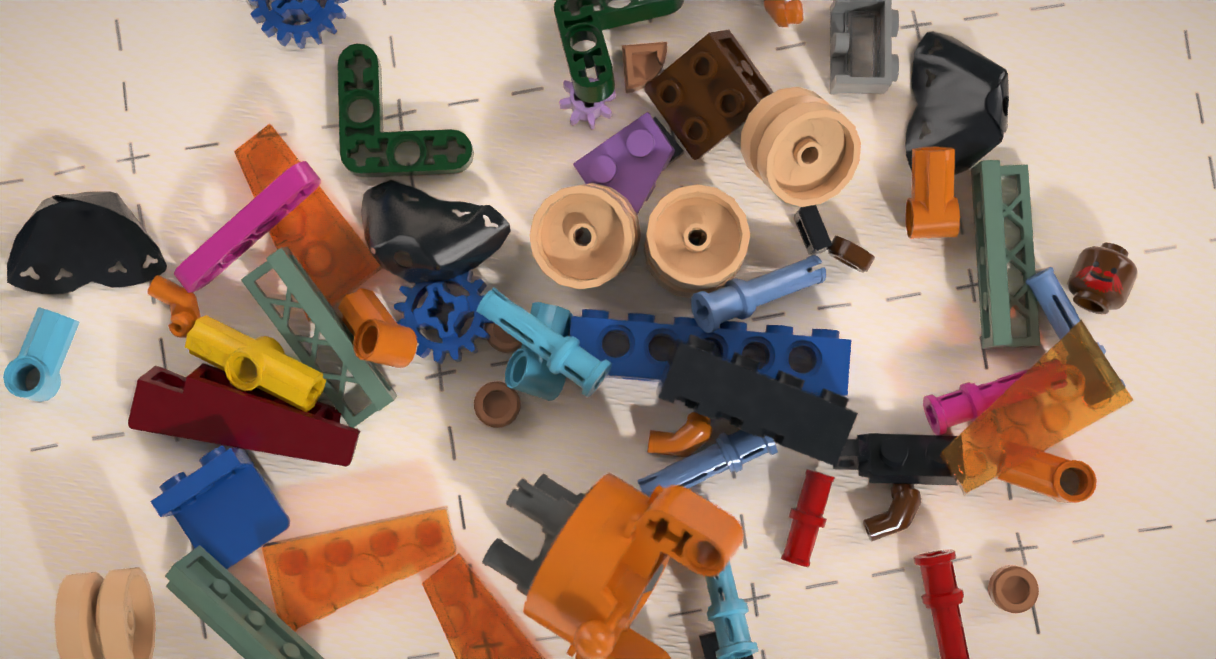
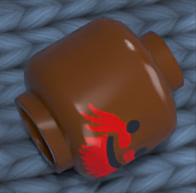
(1102, 278)

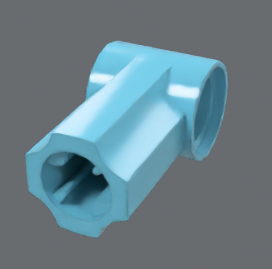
(42, 349)
(528, 370)

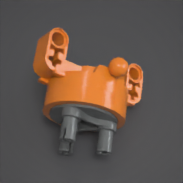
(607, 557)

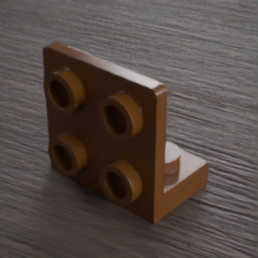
(708, 92)

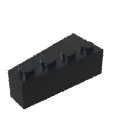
(757, 401)

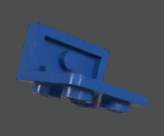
(224, 506)

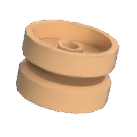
(800, 146)
(700, 214)
(558, 231)
(105, 616)

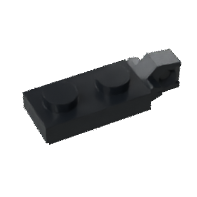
(898, 458)

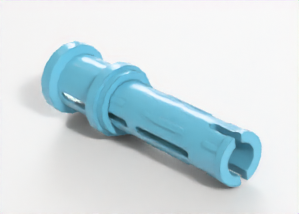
(562, 353)
(729, 617)

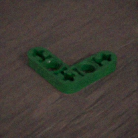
(589, 26)
(371, 131)

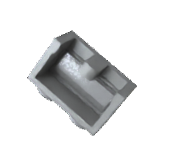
(862, 46)

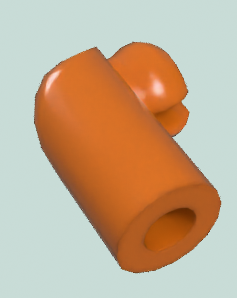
(785, 11)
(182, 304)
(684, 441)

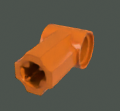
(933, 207)
(376, 332)
(1044, 473)

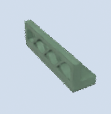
(994, 256)
(329, 325)
(234, 610)

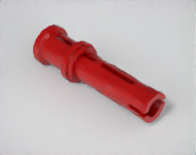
(943, 599)

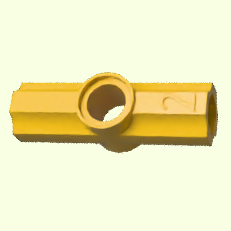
(255, 363)

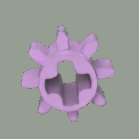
(578, 107)

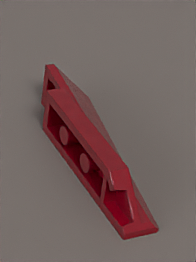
(217, 412)

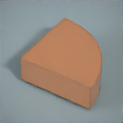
(642, 64)

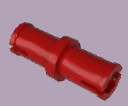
(807, 518)

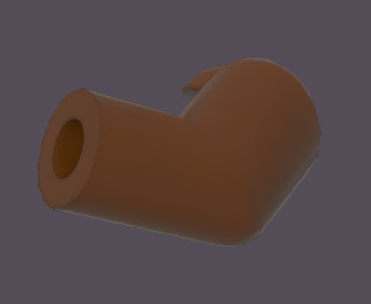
(900, 513)

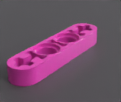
(247, 226)

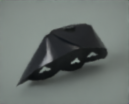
(963, 103)
(428, 232)
(86, 238)

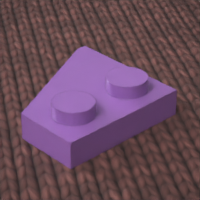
(629, 160)

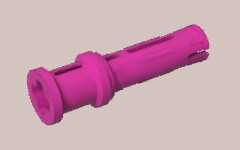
(965, 403)

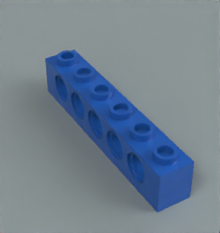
(828, 353)

